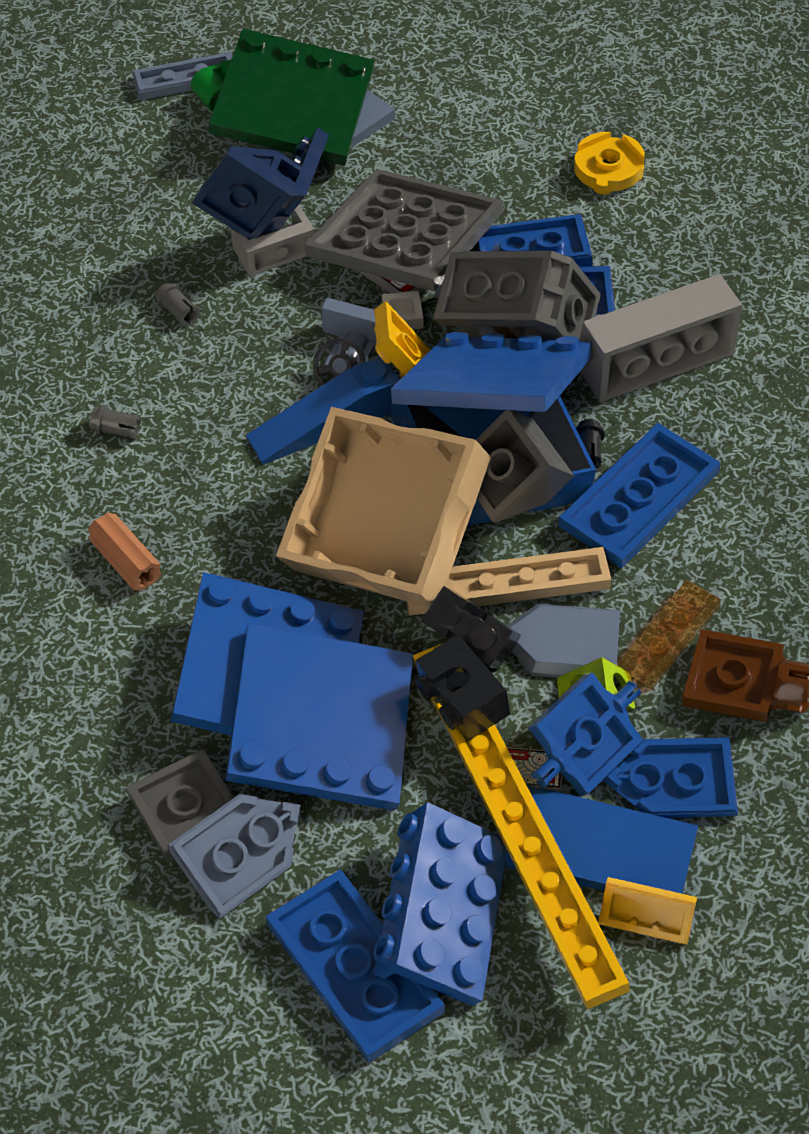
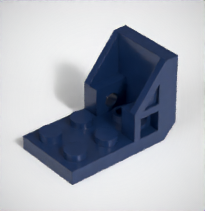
(260, 187)

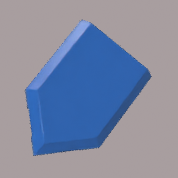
(678, 778)

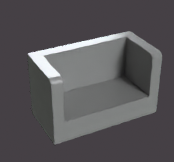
(275, 247)

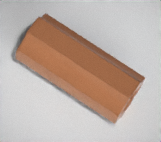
(124, 551)

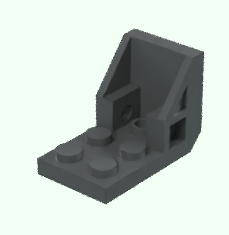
(517, 290)

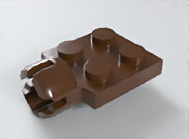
(744, 677)

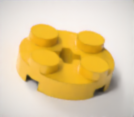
(604, 176)

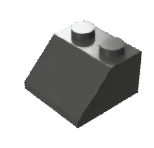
(522, 467)

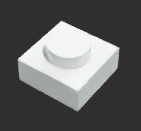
(407, 306)

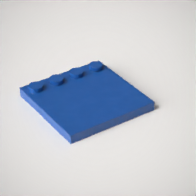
(493, 372)
(217, 637)
(320, 717)

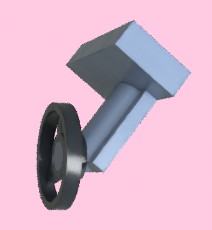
(355, 338)

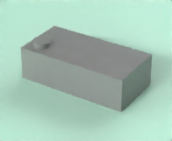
(661, 337)

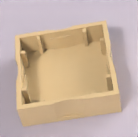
(384, 506)

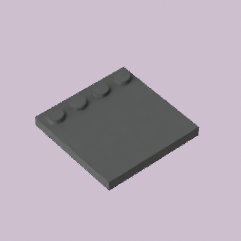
(403, 228)

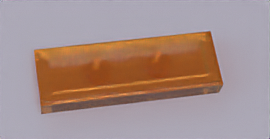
(669, 634)

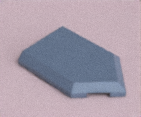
(565, 638)
(237, 850)

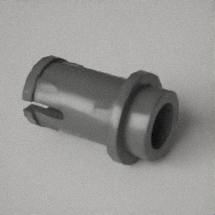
(172, 298)
(114, 422)

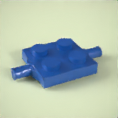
(585, 733)

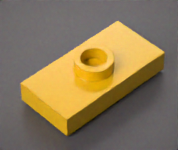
(647, 910)

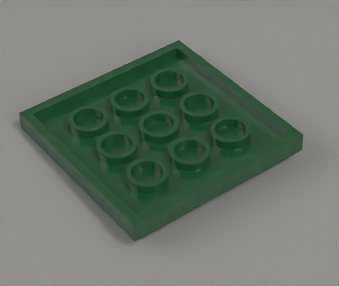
(287, 90)

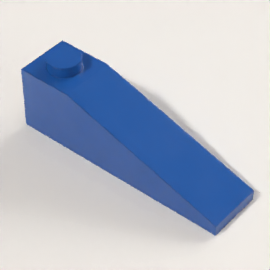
(358, 389)

